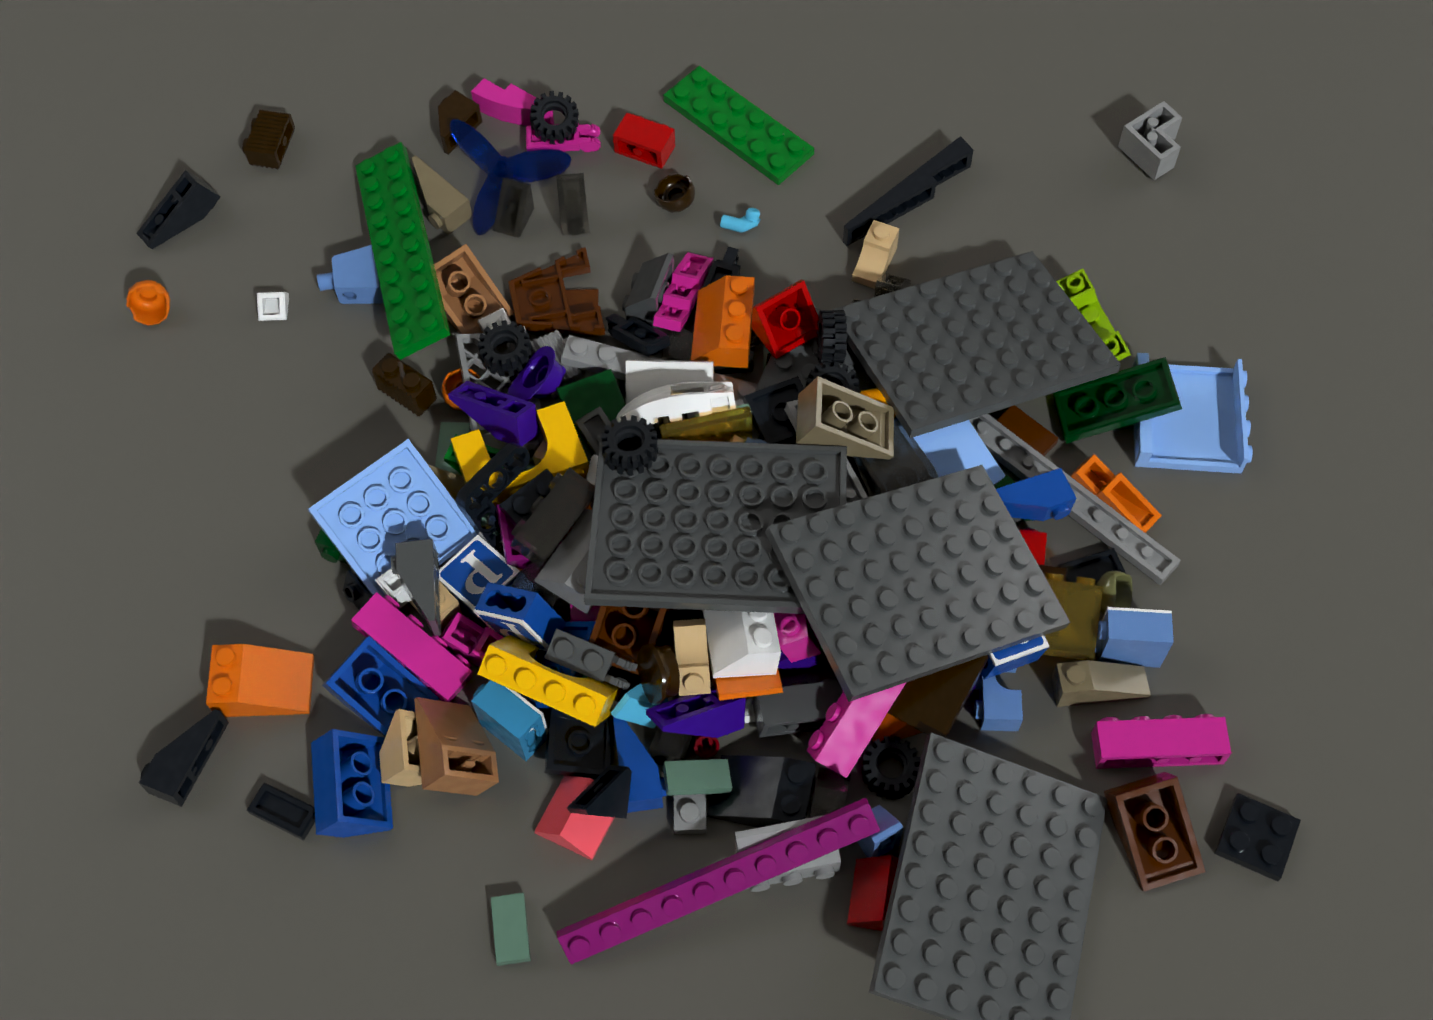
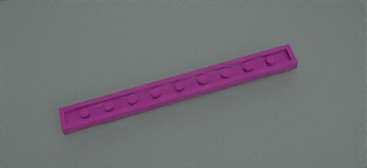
(718, 881)

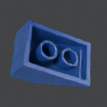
(375, 685)

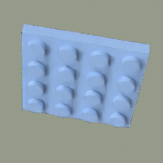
(389, 505)

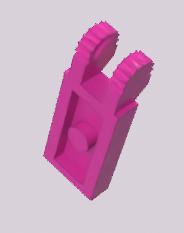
(587, 142)

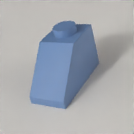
(886, 839)

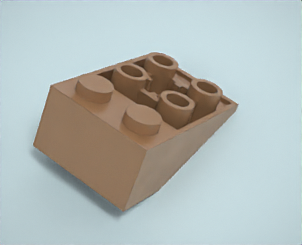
(453, 749)

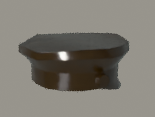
(658, 672)

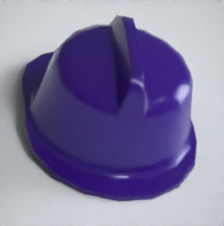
(539, 376)

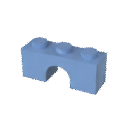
(997, 706)

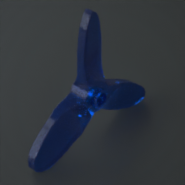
(523, 167)

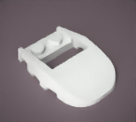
(680, 399)

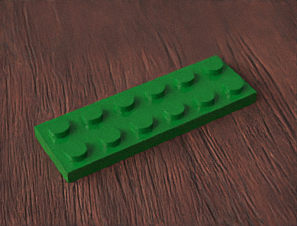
(739, 125)

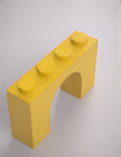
(562, 451)
(513, 666)

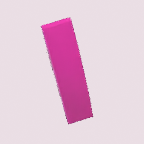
(682, 292)

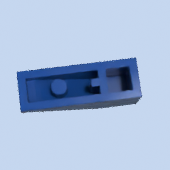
(1039, 497)
(646, 784)

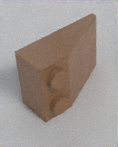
(467, 291)

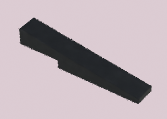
(912, 191)

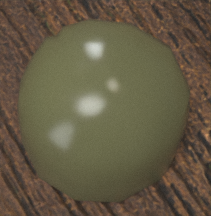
(1116, 590)

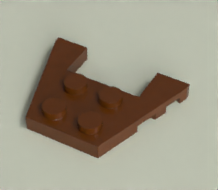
(542, 301)

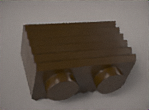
(268, 138)
(404, 384)

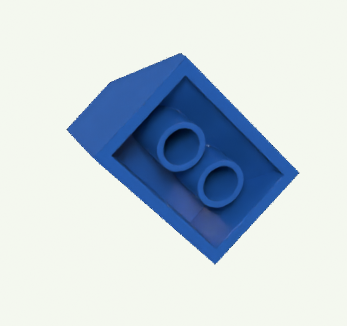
(349, 785)

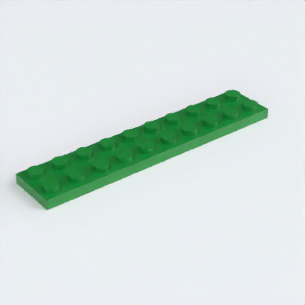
(401, 251)

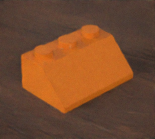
(724, 322)

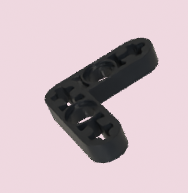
(482, 500)

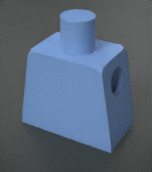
(353, 277)

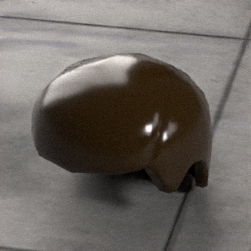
(675, 193)

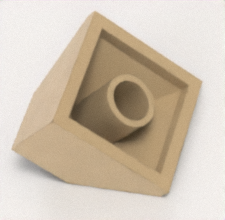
(401, 751)

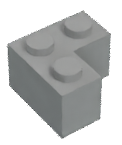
(1151, 140)

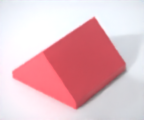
(571, 830)

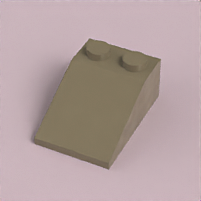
(843, 417)

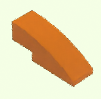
(1116, 492)

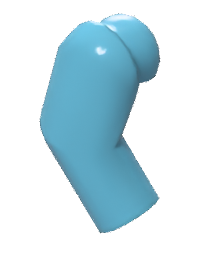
(741, 224)

